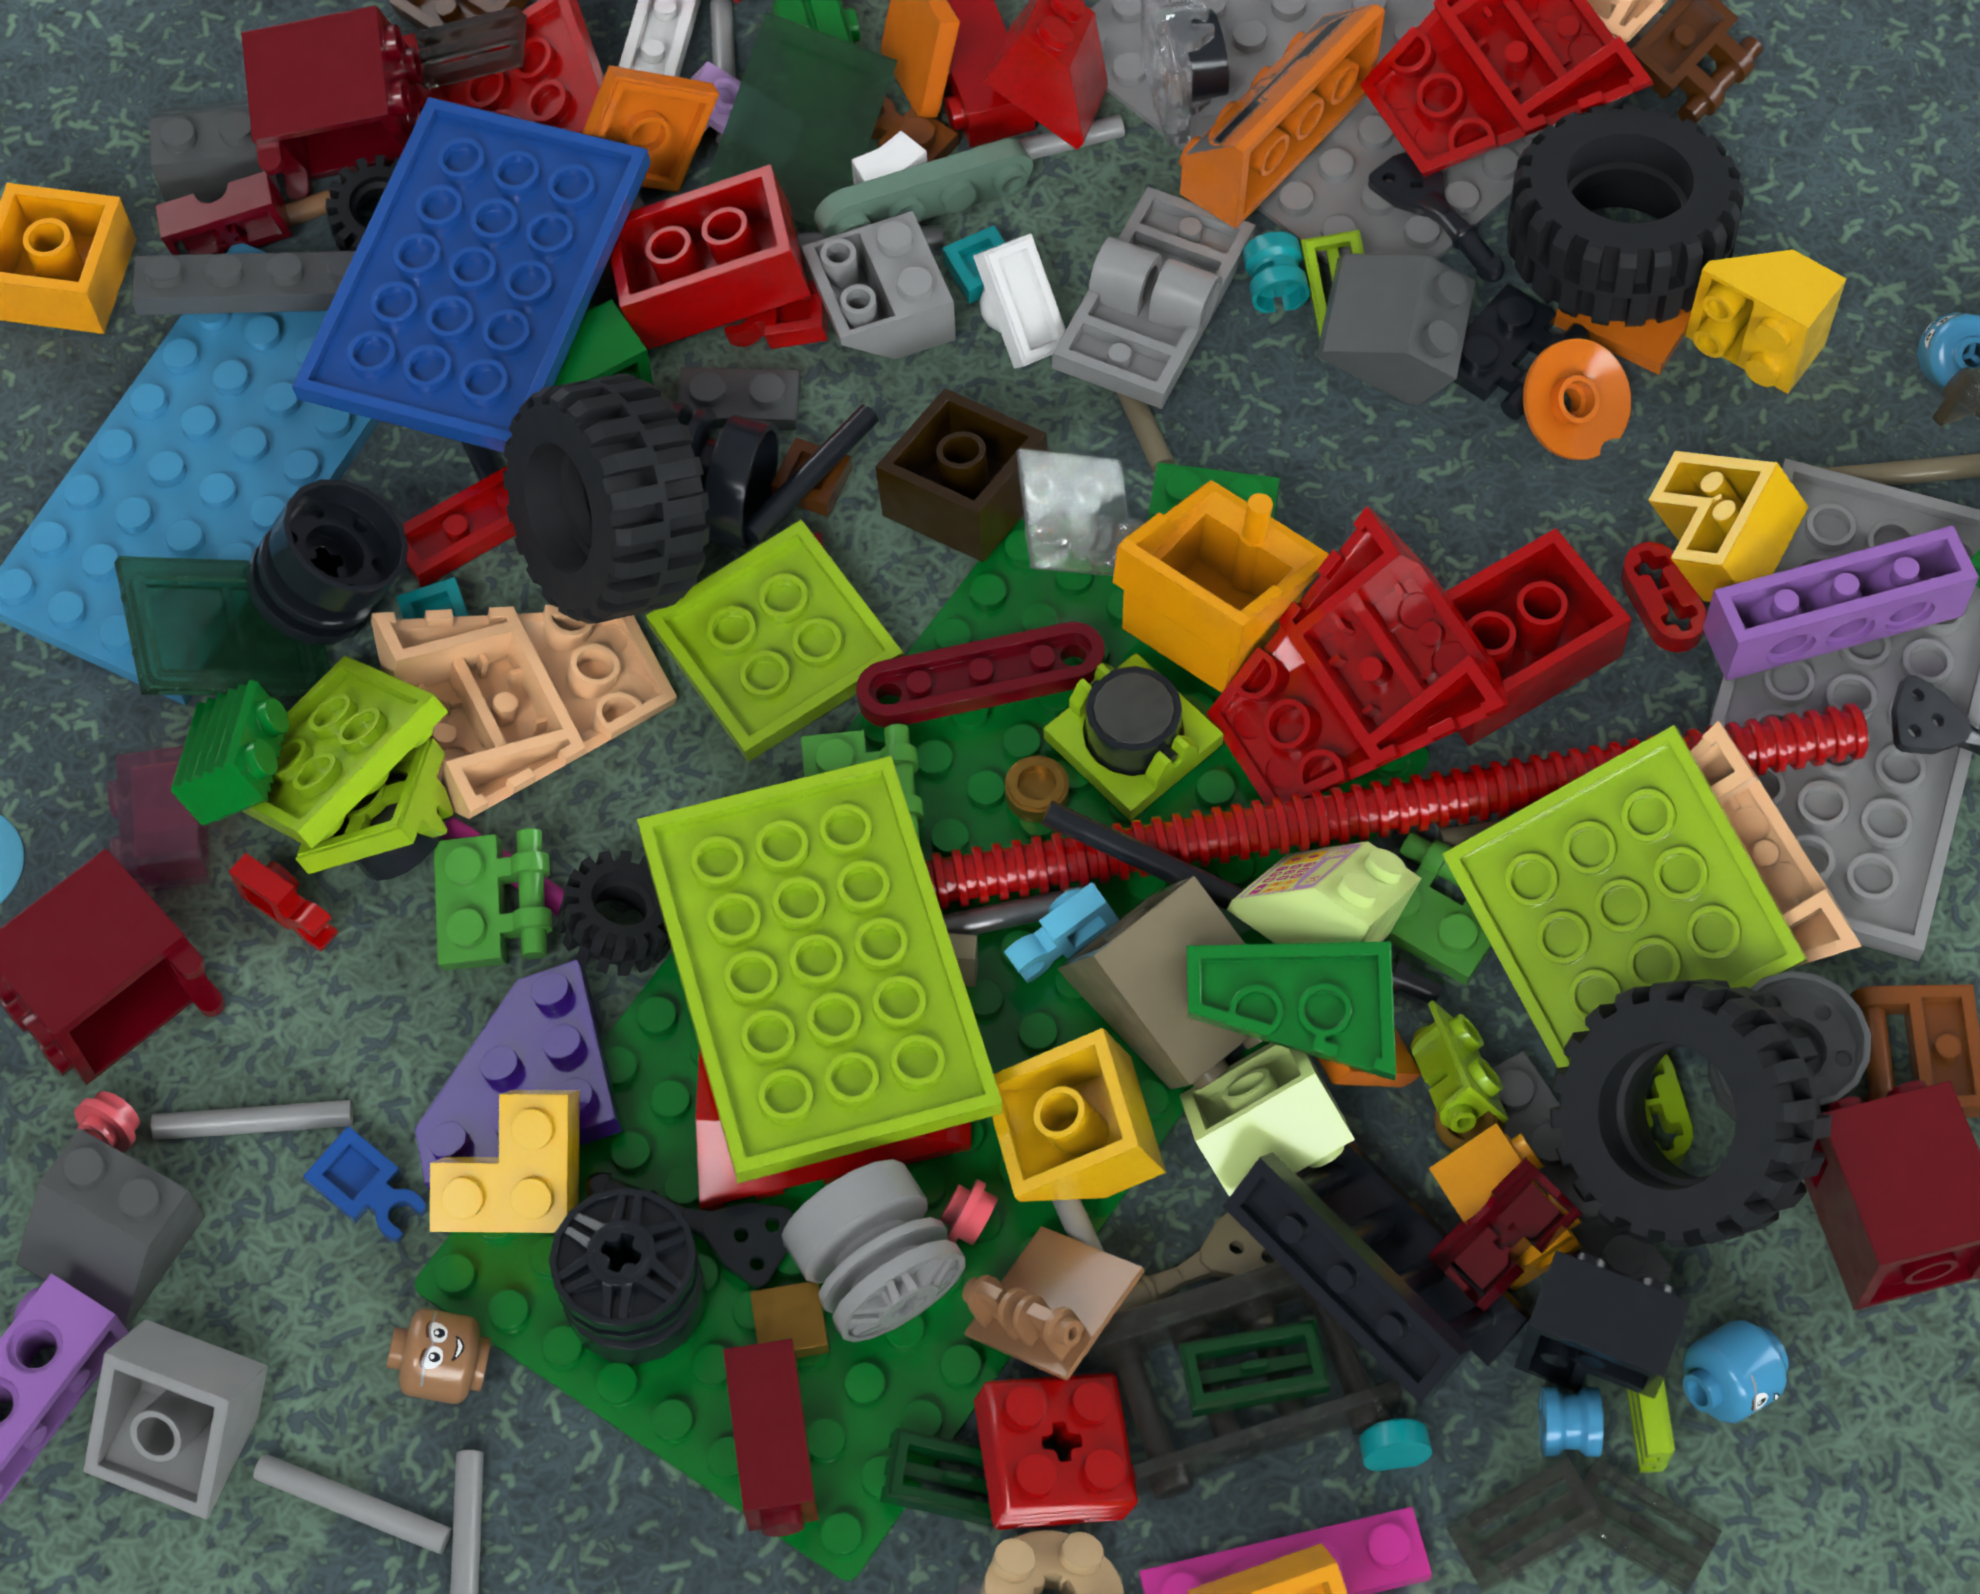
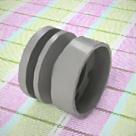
(873, 1250)

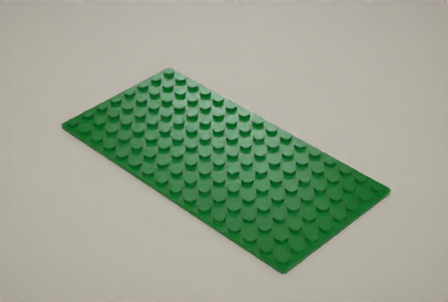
(927, 1368)

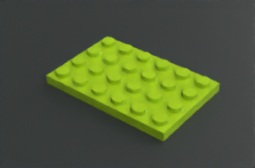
(817, 969)

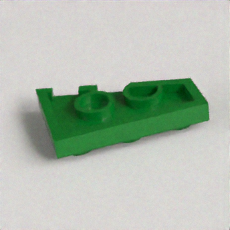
(1302, 997)

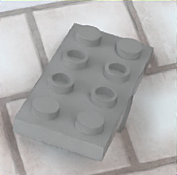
(1151, 298)

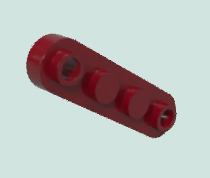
(979, 674)

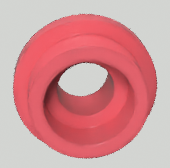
(108, 1119)
(968, 1212)

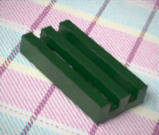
(1261, 1393)
(930, 1501)

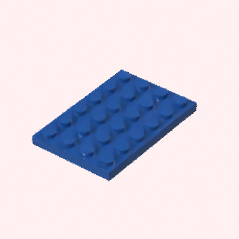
(472, 273)

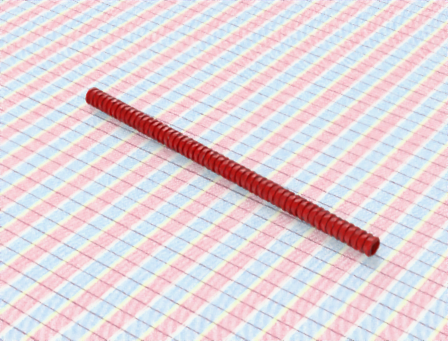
(1367, 810)

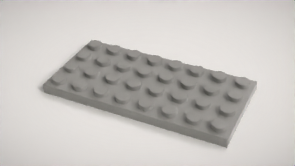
(1888, 819)

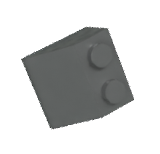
(203, 149)
(1397, 322)
(107, 1225)

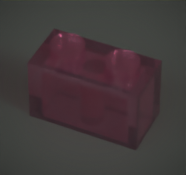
(157, 834)

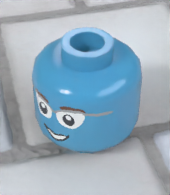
(1943, 345)
(1736, 1369)

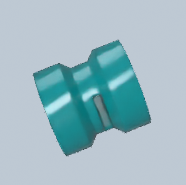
(1275, 268)

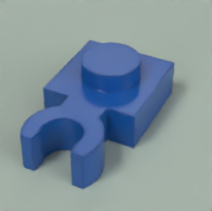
(359, 1179)

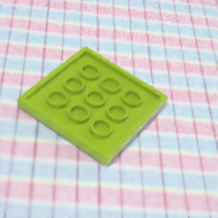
(1621, 889)

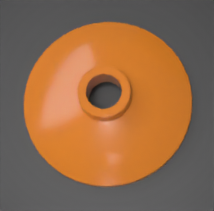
(1596, 392)

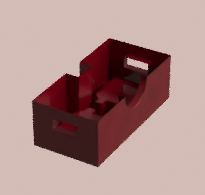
(246, 214)
(1501, 1232)

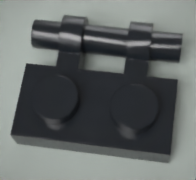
(1500, 341)

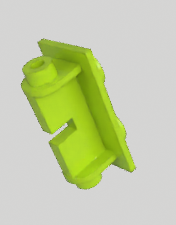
(1458, 1076)

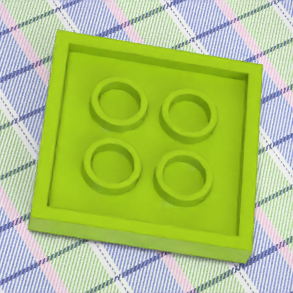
(773, 639)
(342, 747)

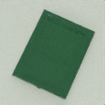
(803, 110)
(203, 634)

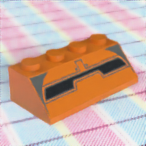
(1282, 115)

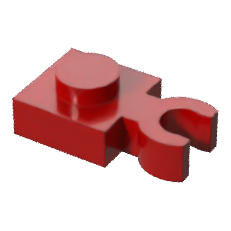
(784, 326)
(274, 893)

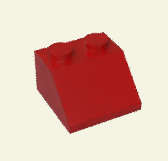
(1053, 67)

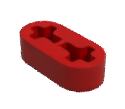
(1652, 603)

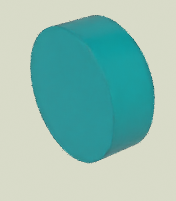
(1395, 1444)

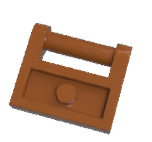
(1940, 1037)

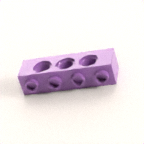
(1839, 602)
(48, 1394)

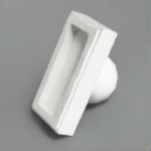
(1019, 300)

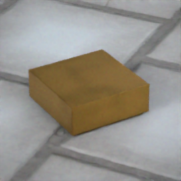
(791, 1313)

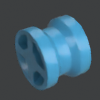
(1570, 1421)

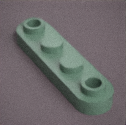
(929, 188)

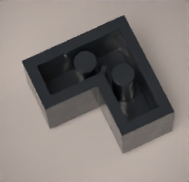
(1601, 1326)

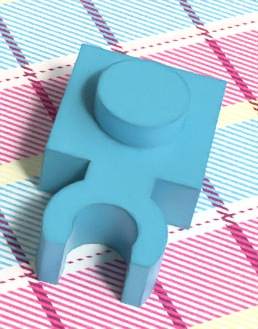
(1071, 924)

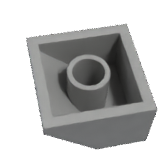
(172, 1416)

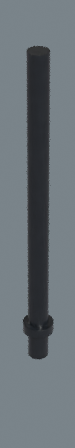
(1221, 892)

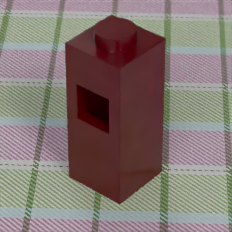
(770, 1437)

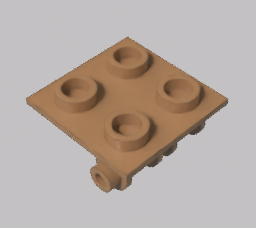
(1050, 1302)

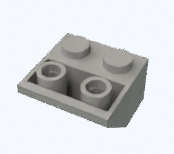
(883, 288)

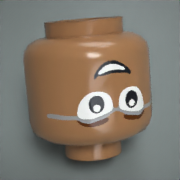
(439, 1356)

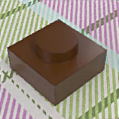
(825, 493)

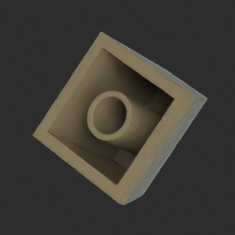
(1139, 983)

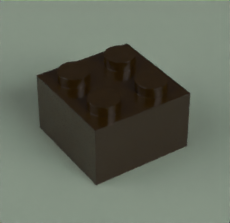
(958, 474)

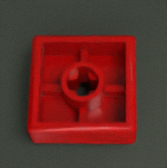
(1029, 1483)

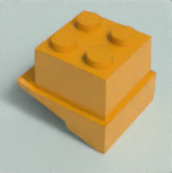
(1212, 580)

